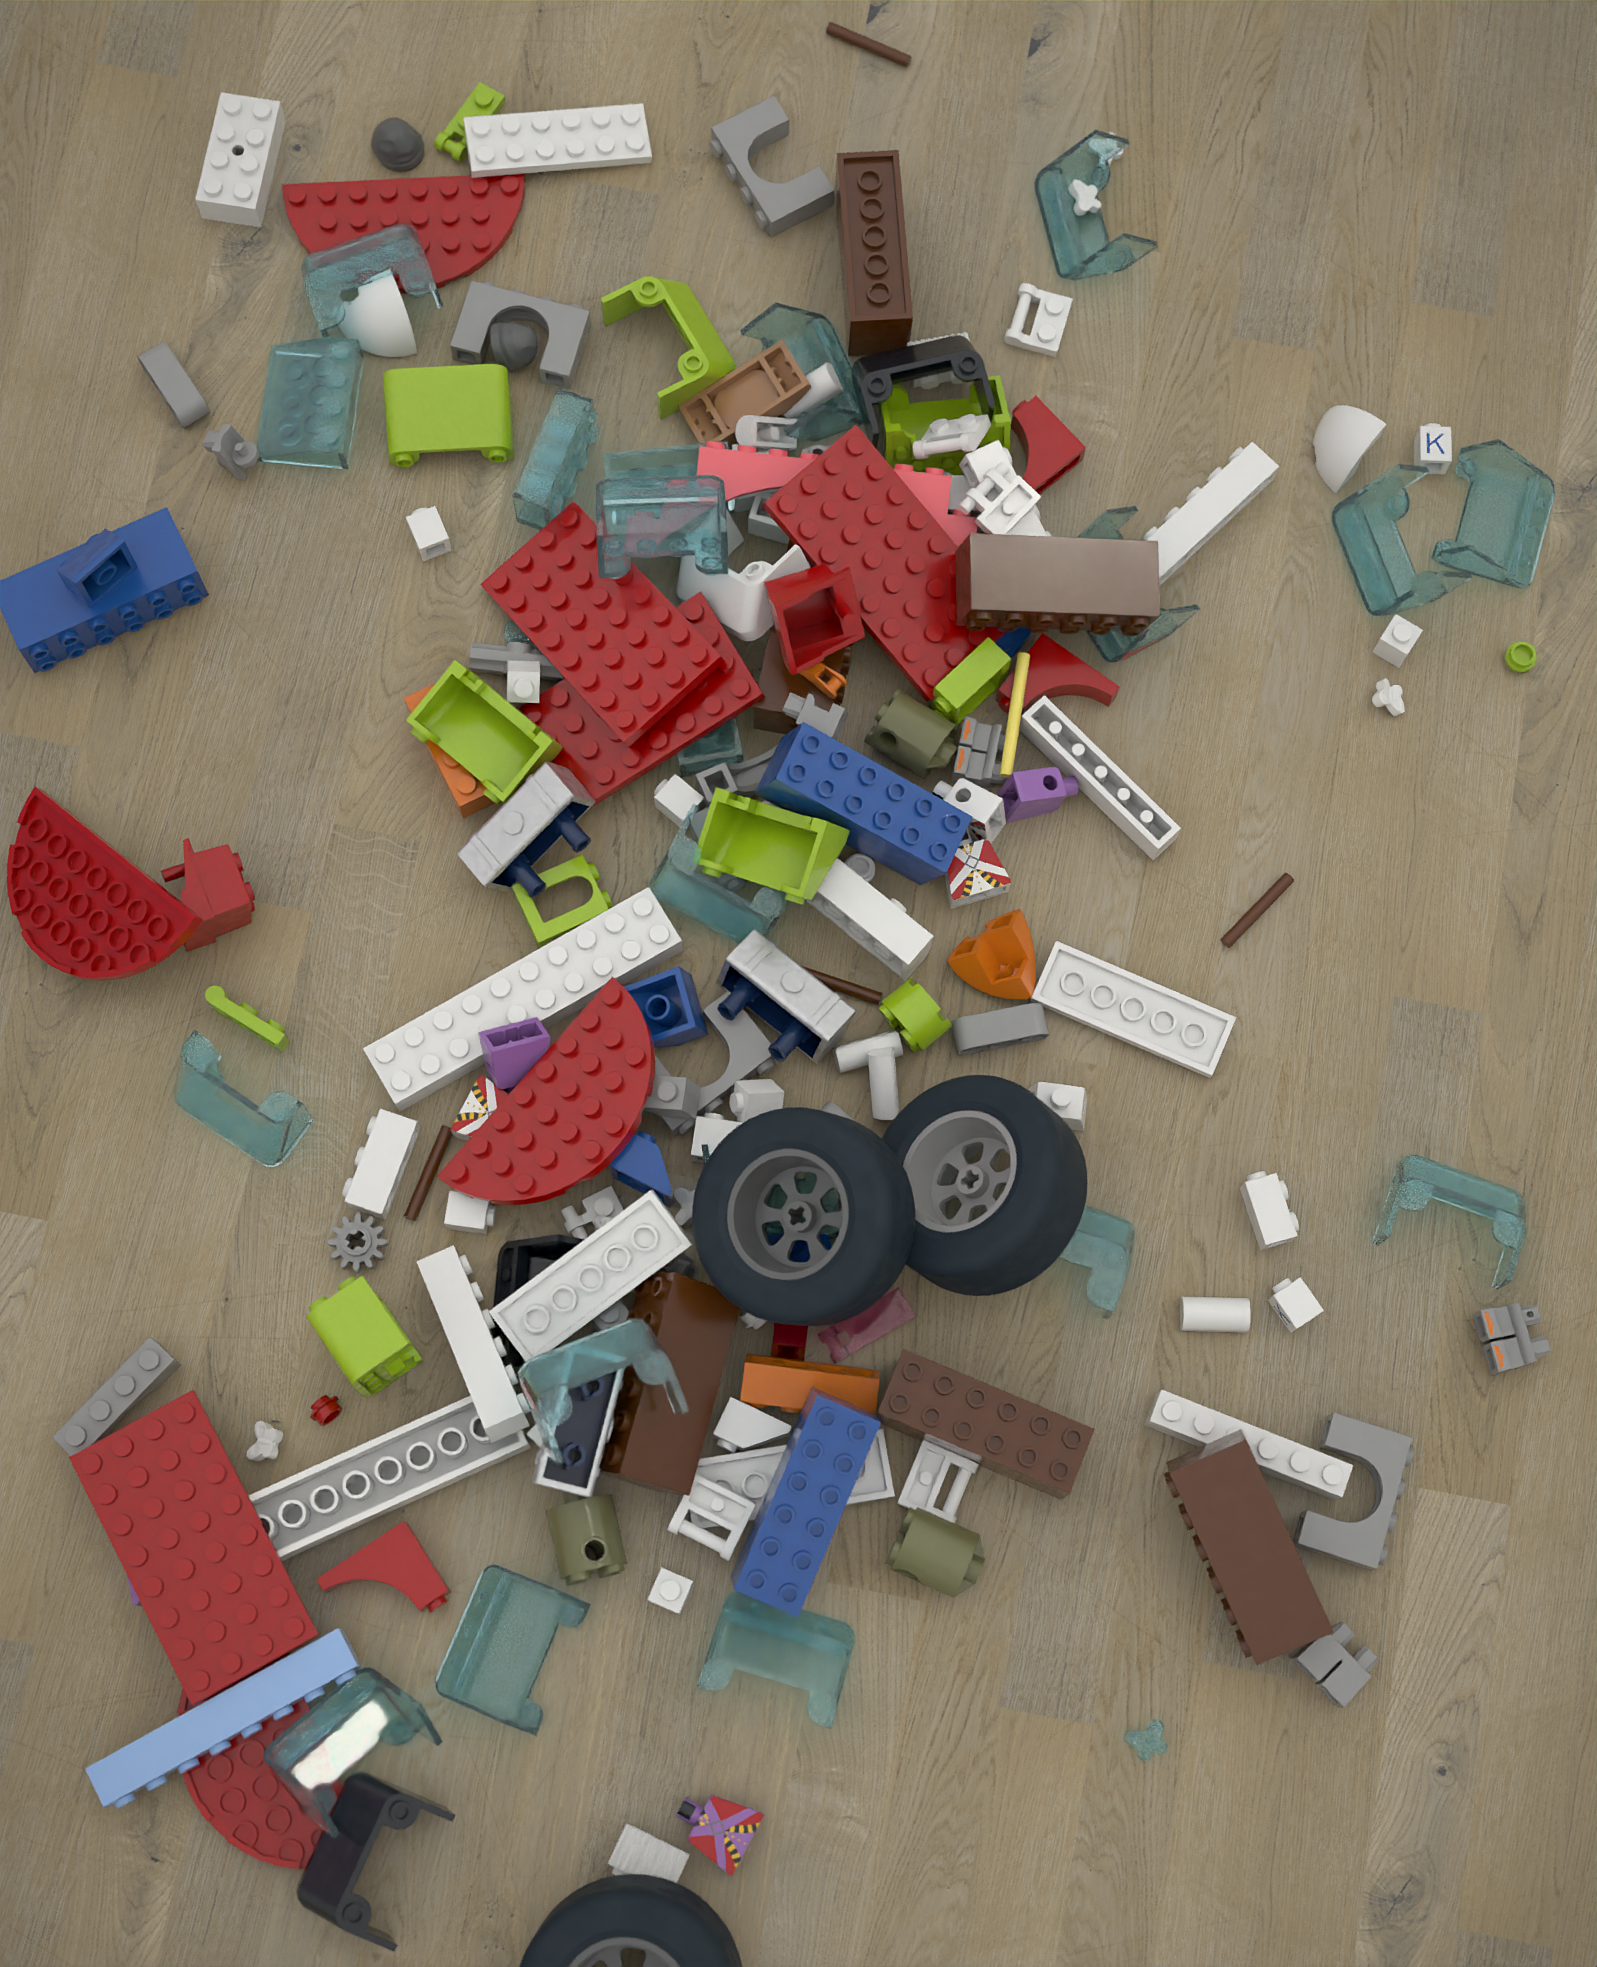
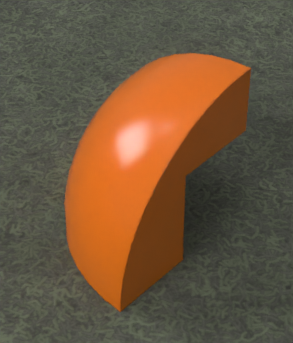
(999, 959)

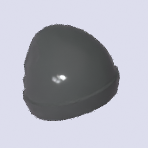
(397, 144)
(513, 344)

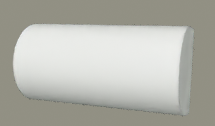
(824, 387)
(765, 432)
(854, 1054)
(883, 1083)
(1215, 1314)

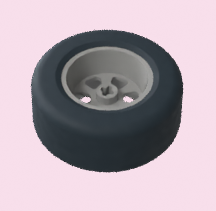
(1041, 1195)

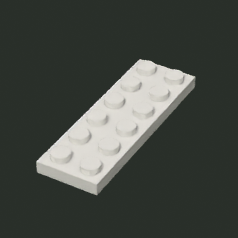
(557, 140)
(1133, 1009)
(591, 1277)
(752, 1472)

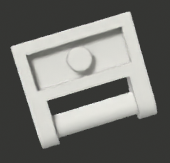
(1048, 323)
(952, 435)
(927, 1477)
(717, 1506)

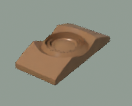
(760, 387)

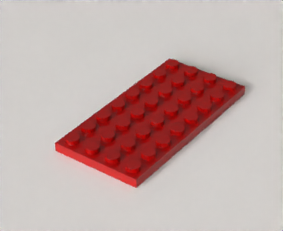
(902, 563)
(605, 635)
(601, 757)
(193, 1547)

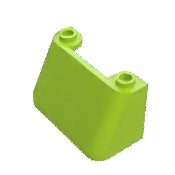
(448, 412)
(908, 422)
(482, 732)
(768, 845)

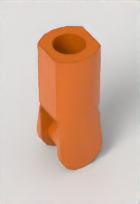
(815, 674)

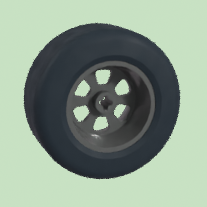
(734, 1209)
(637, 1913)

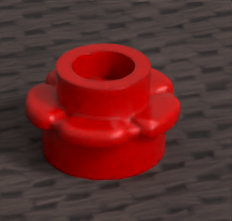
(325, 1409)

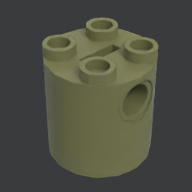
(913, 735)
(584, 1524)
(937, 1553)

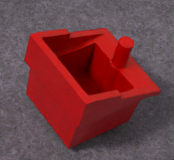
(813, 615)
(213, 892)

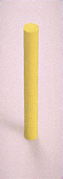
(1014, 715)

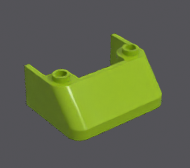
(707, 355)

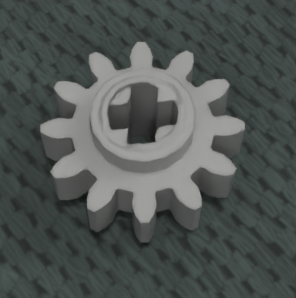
(359, 1255)

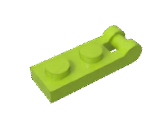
(481, 102)
(246, 1018)

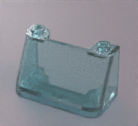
(261, 1132)

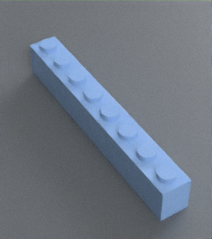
(223, 1718)

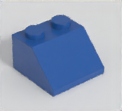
(97, 567)
(670, 1007)
(643, 1168)

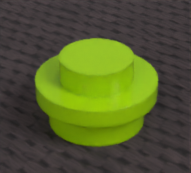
(1520, 657)

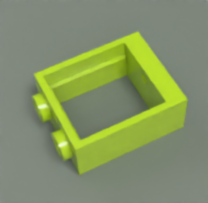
(971, 682)

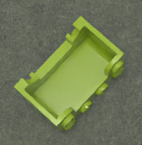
(363, 1336)

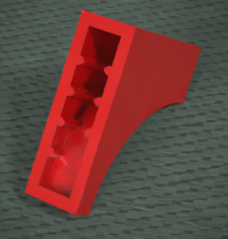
(1047, 444)
(1057, 673)
(394, 1560)

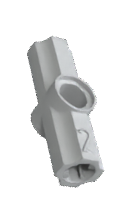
(493, 659)

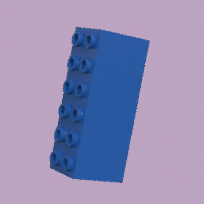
(56, 625)
(882, 810)
(804, 1501)

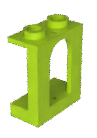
(565, 923)

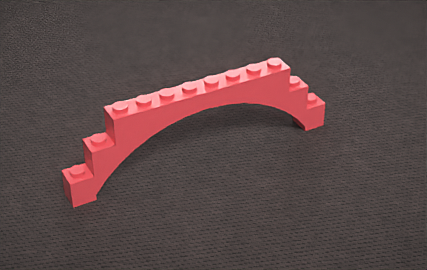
(753, 472)

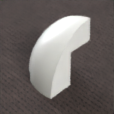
(379, 320)
(1342, 441)

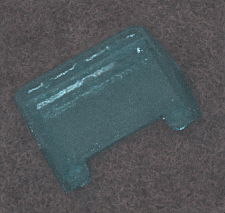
(1501, 516)
(505, 1645)
(776, 1645)

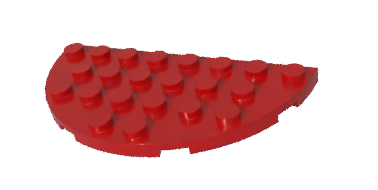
(456, 217)
(86, 901)
(566, 1112)
(247, 1800)

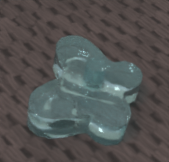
(1147, 1741)

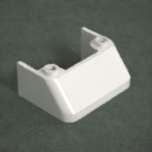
(738, 598)

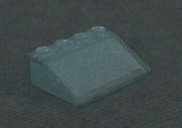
(311, 402)

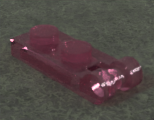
(868, 1326)

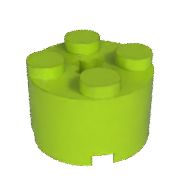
(915, 1014)

